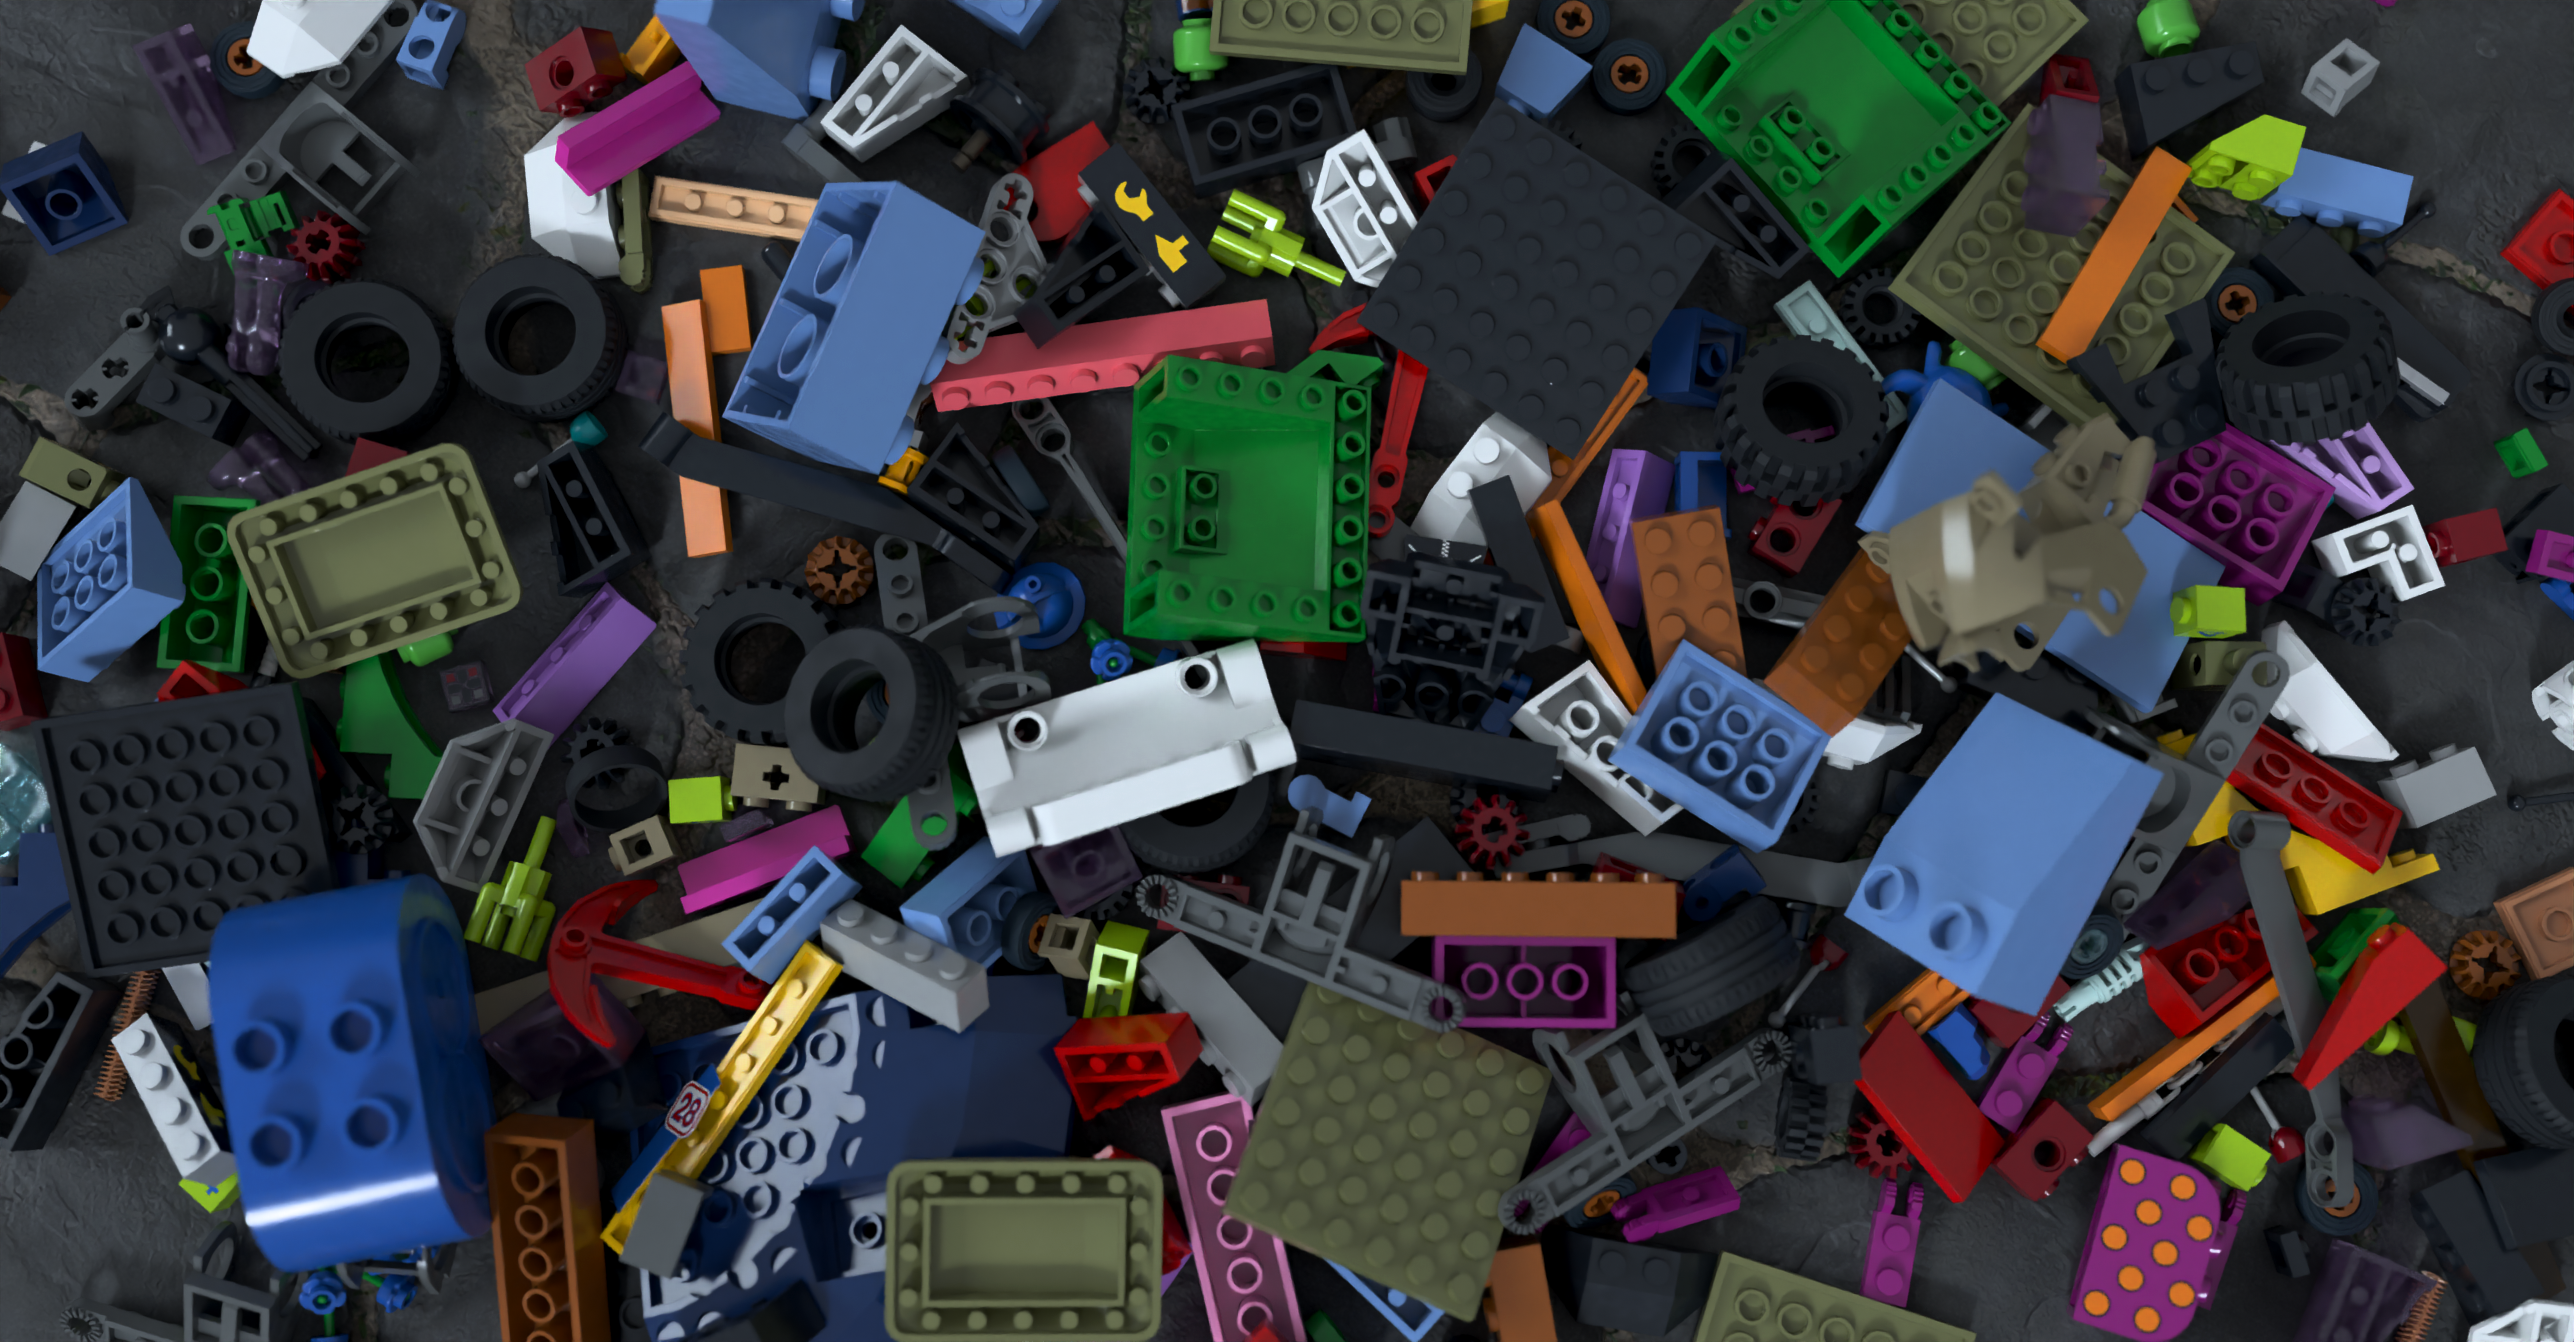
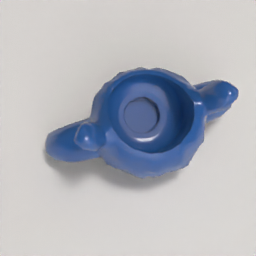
(1918, 385)

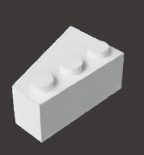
(893, 96)

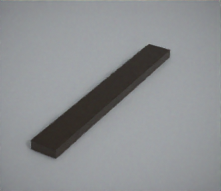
(2464, 1105)

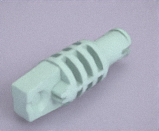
(2102, 986)

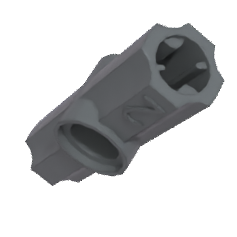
(1789, 606)

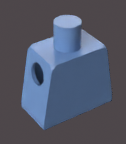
(1540, 76)

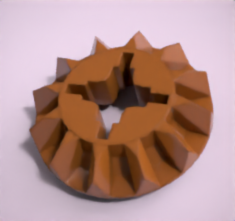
(853, 583)
(2469, 974)

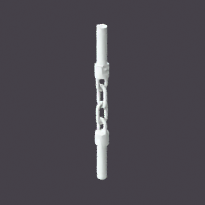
(2154, 1103)

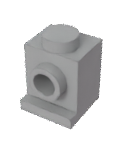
(2339, 76)

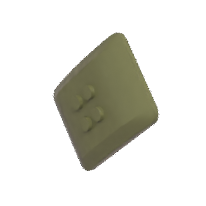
(375, 560)
(1023, 1250)

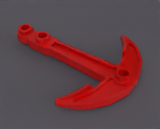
(1399, 420)
(583, 949)

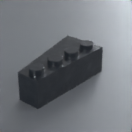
(49, 1054)

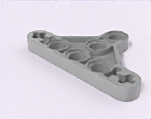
(1011, 258)

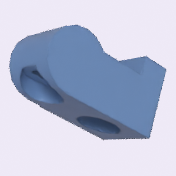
(432, 43)
(1337, 811)

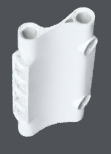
(1126, 749)

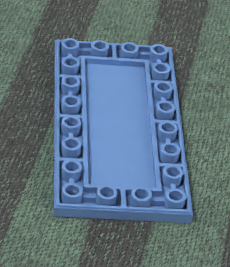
(1958, 441)

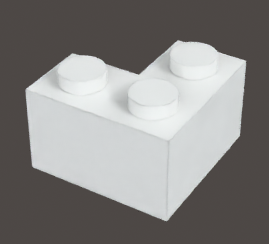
(2390, 549)

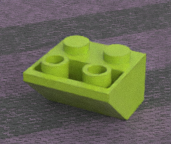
(2249, 158)

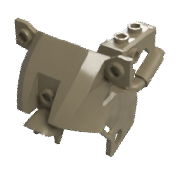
(1981, 568)

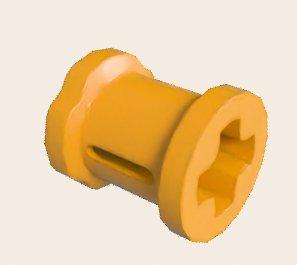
(903, 472)

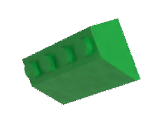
(216, 608)

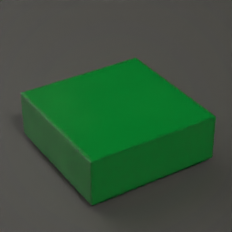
(2520, 453)

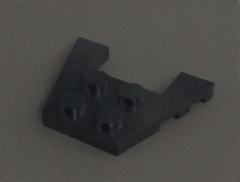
(2171, 404)

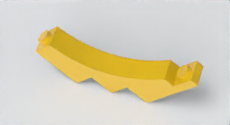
(2315, 872)

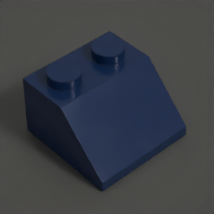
(63, 193)
(1694, 357)

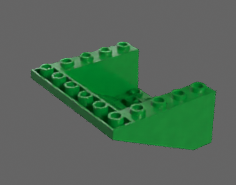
(1836, 115)
(1246, 505)

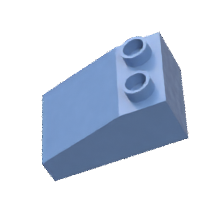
(763, 51)
(2004, 853)

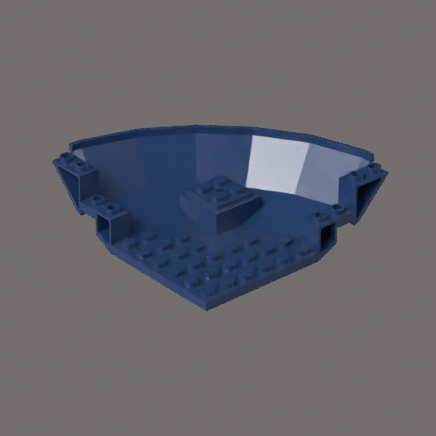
(829, 1124)

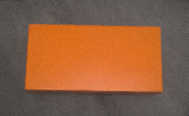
(727, 309)

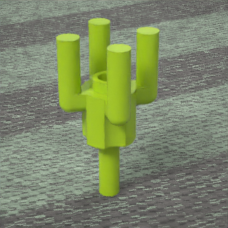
(1268, 245)
(519, 898)

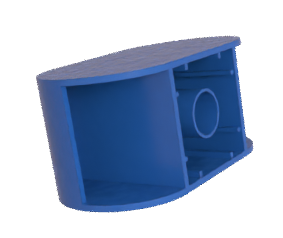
(352, 1072)

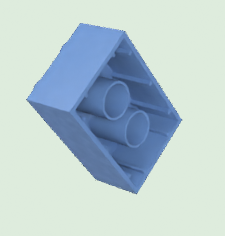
(858, 325)

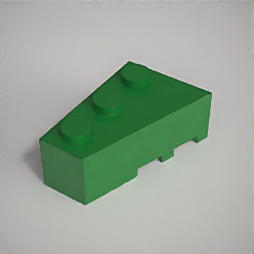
(894, 846)

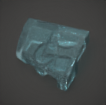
(21, 801)

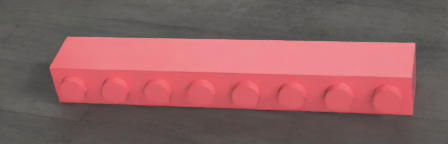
(1104, 355)

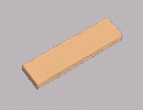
(730, 208)

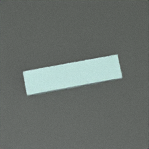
(1809, 314)

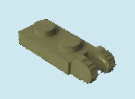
(635, 233)

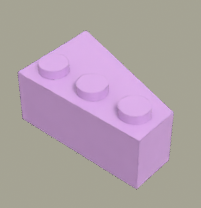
(2355, 465)

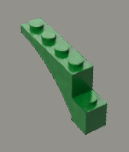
(382, 722)

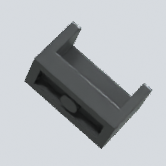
(664, 1223)

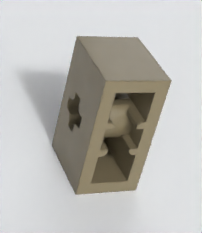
(753, 779)

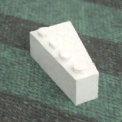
(1585, 724)

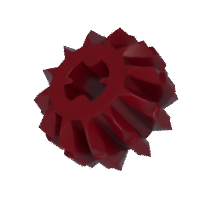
(330, 231)
(1504, 843)
(1871, 1153)

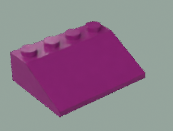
(2239, 508)

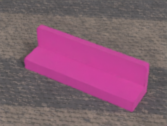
(635, 130)
(762, 859)

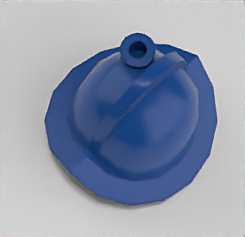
(1058, 600)

